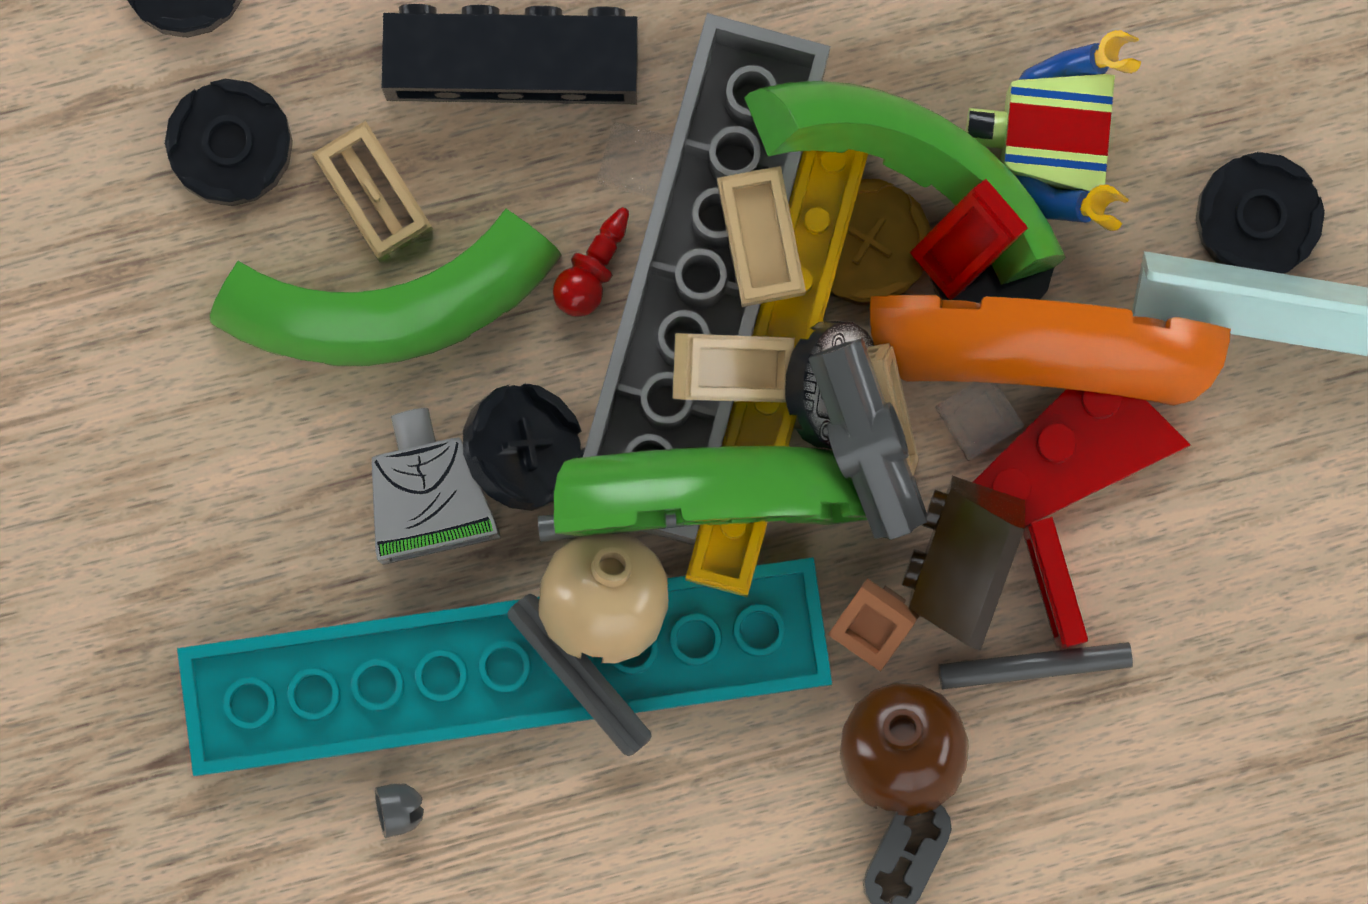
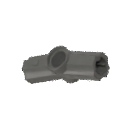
(868, 439)

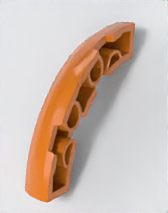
(1050, 346)

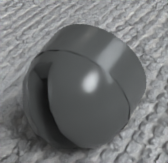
(398, 809)

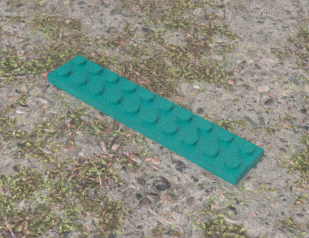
(479, 676)

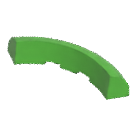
(911, 143)
(390, 321)
(702, 488)

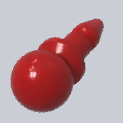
(580, 287)

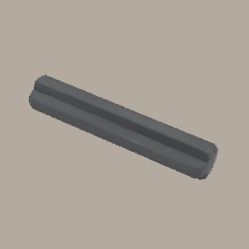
(582, 680)

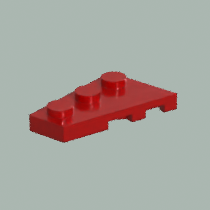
(1079, 449)

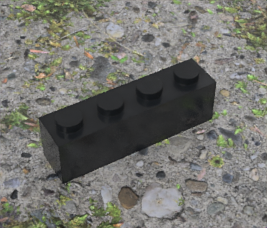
(510, 56)

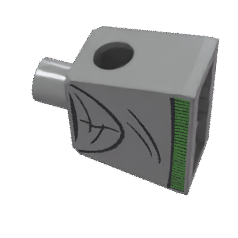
(426, 494)

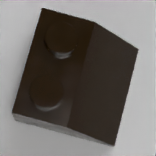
(966, 558)

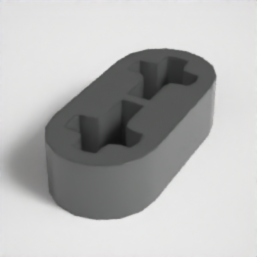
(920, 864)

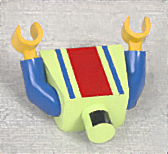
(1060, 130)

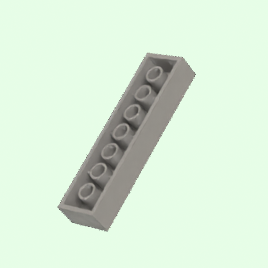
(685, 260)

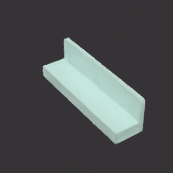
(1255, 302)

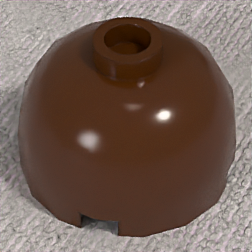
(904, 749)

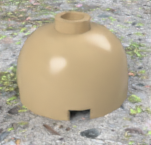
(604, 597)

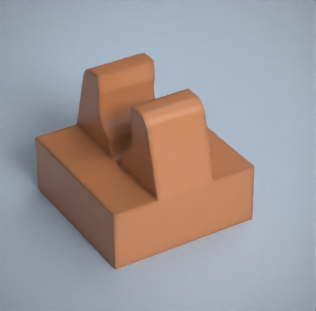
(874, 624)

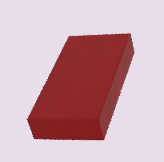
(968, 239)
(1055, 584)

